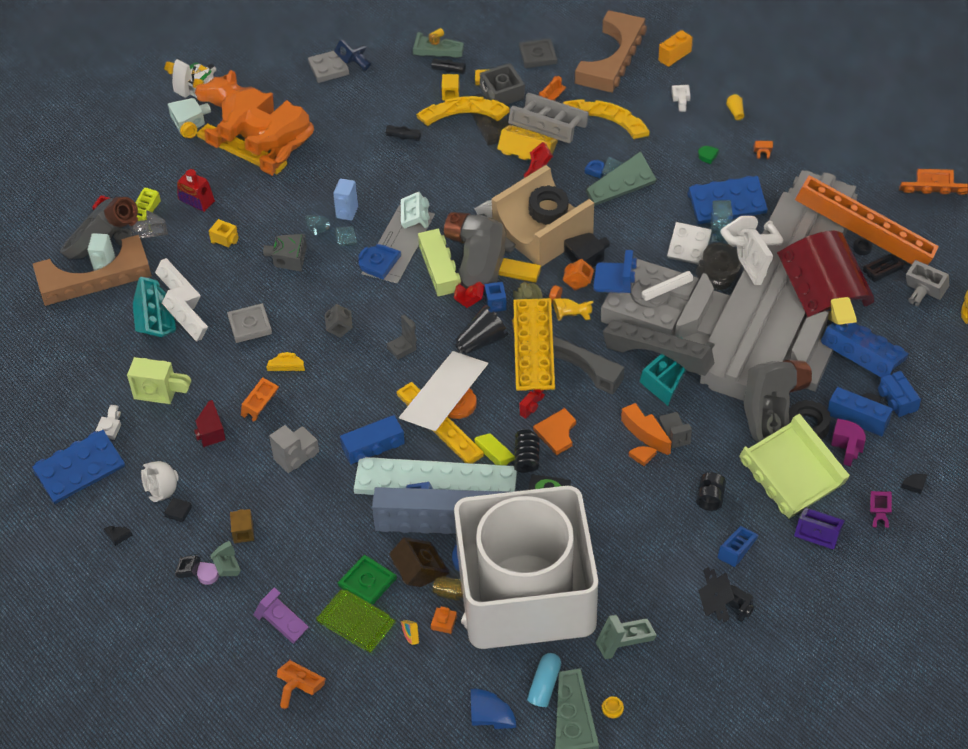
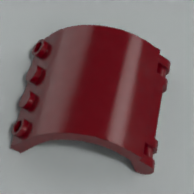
(824, 270)

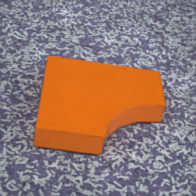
(556, 431)

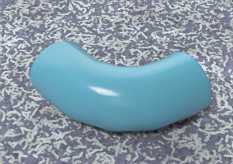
(544, 680)

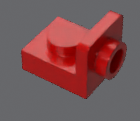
(469, 296)

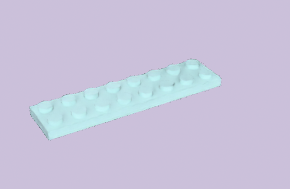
(441, 475)

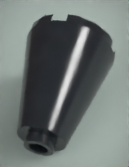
(481, 331)

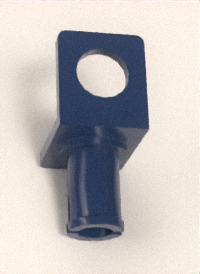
(353, 55)

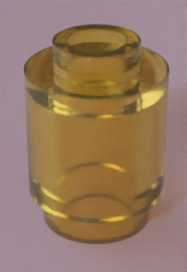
(448, 588)

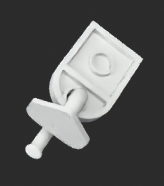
(751, 245)

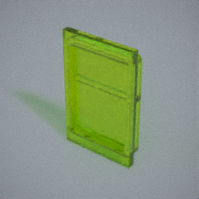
(356, 620)

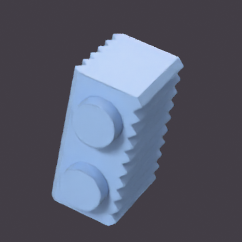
(345, 199)

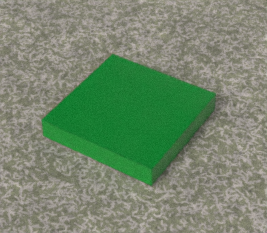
(367, 580)

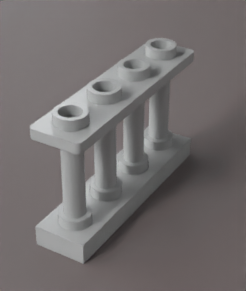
(545, 125)

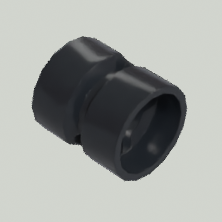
(711, 491)

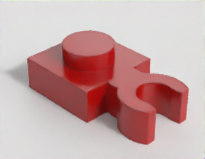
(530, 402)

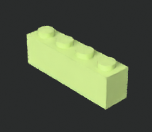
(438, 262)

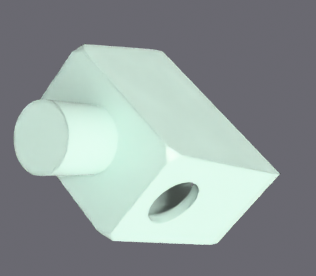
(188, 111)

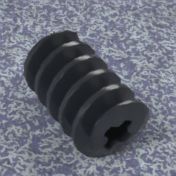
(526, 451)

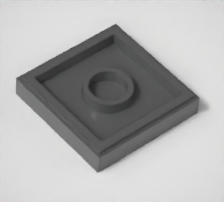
(537, 53)

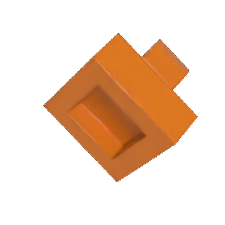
(763, 147)
(443, 620)

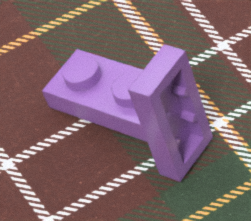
(280, 616)

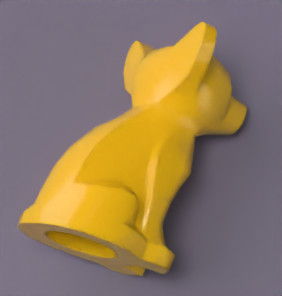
(568, 307)

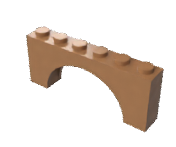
(607, 72)
(125, 268)

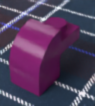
(850, 437)

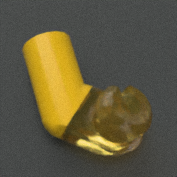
(434, 37)

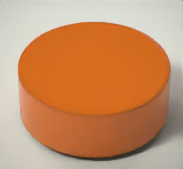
(555, 293)

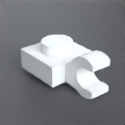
(681, 94)
(110, 424)

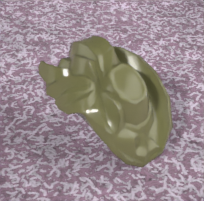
(527, 291)

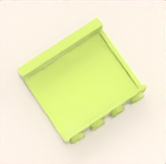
(794, 467)

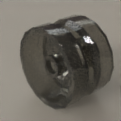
(720, 264)

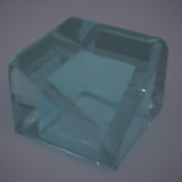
(317, 224)

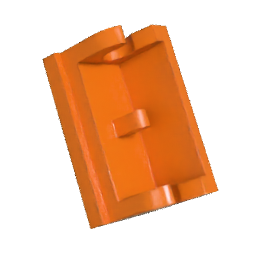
(258, 398)

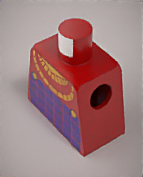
(195, 190)

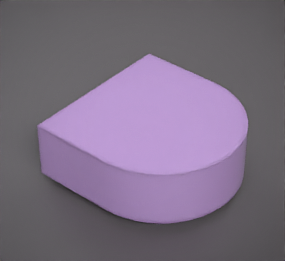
(207, 573)

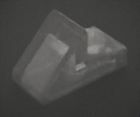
(149, 228)

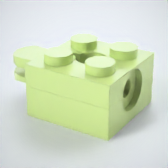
(155, 380)

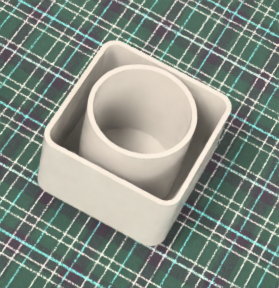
(526, 567)

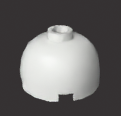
(159, 480)

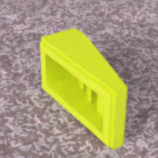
(147, 196)

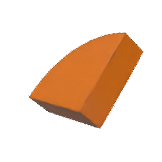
(642, 454)

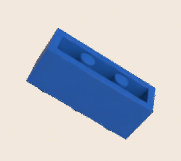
(860, 410)
(372, 439)

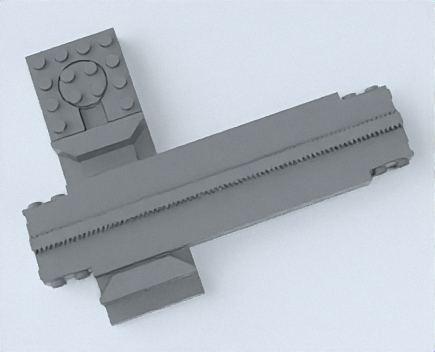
(752, 323)

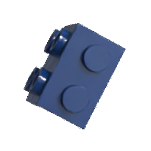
(616, 276)

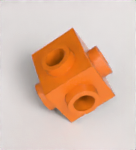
(578, 274)

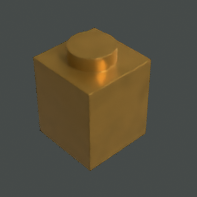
(242, 526)

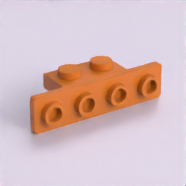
(934, 181)

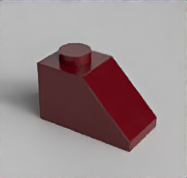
(209, 426)

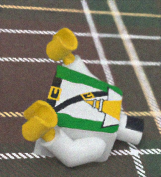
(199, 74)

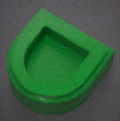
(707, 154)

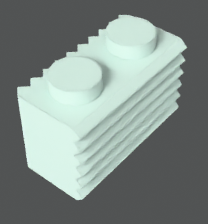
(100, 250)

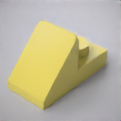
(841, 311)

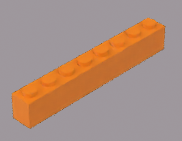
(865, 222)

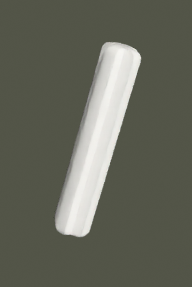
(667, 285)

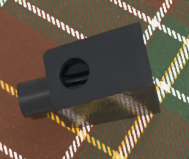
(586, 248)

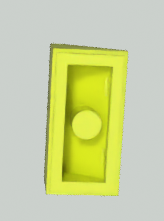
(494, 449)

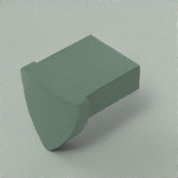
(225, 560)

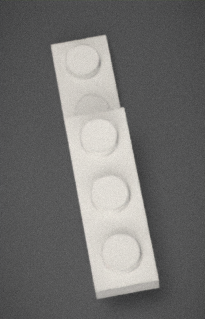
(181, 299)

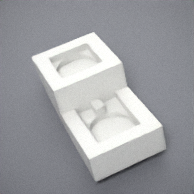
(180, 78)

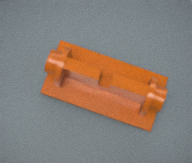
(554, 89)

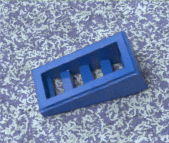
(740, 545)

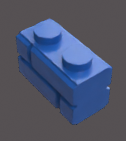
(899, 394)

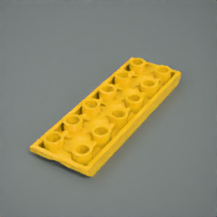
(533, 344)

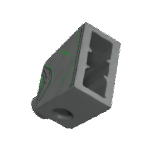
(288, 251)

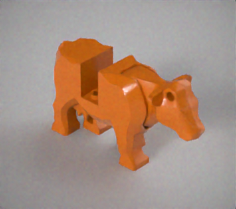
(253, 116)

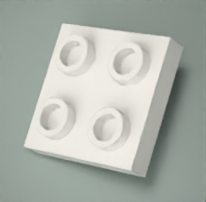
(688, 243)

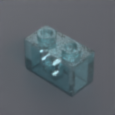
(720, 217)

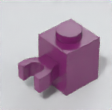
(881, 505)

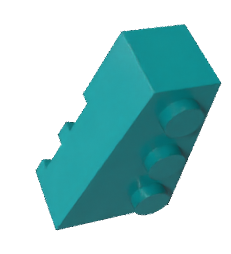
(662, 377)

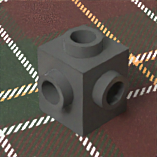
(338, 320)

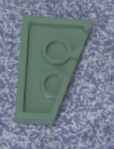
(444, 48)

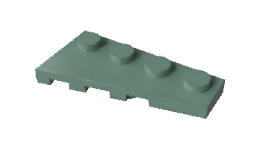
(624, 179)
(574, 717)

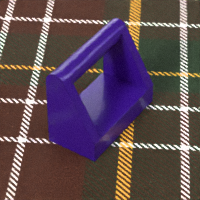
(817, 531)

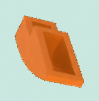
(646, 428)

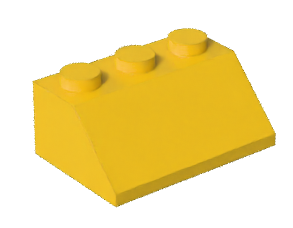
(522, 141)

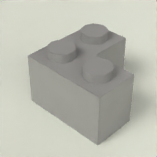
(293, 448)

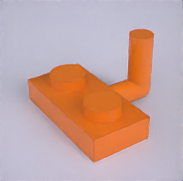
(298, 677)

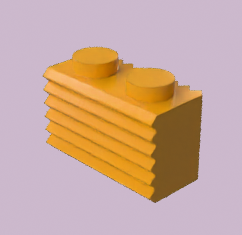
(675, 48)

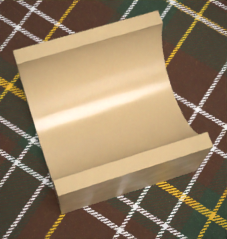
(534, 239)

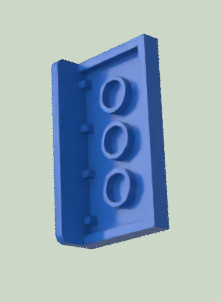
(744, 194)
(864, 347)
(78, 466)

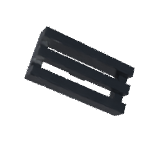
(885, 269)

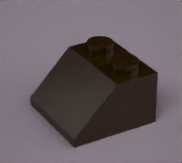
(418, 562)

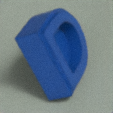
(595, 168)

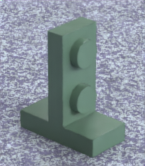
(623, 634)

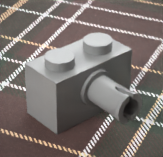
(926, 281)

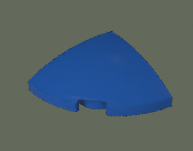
(490, 710)

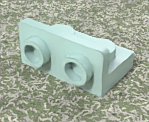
(414, 210)

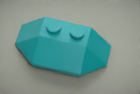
(149, 312)

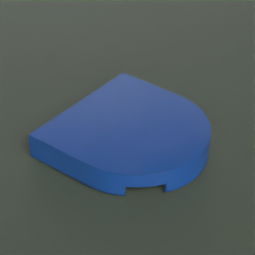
(378, 260)

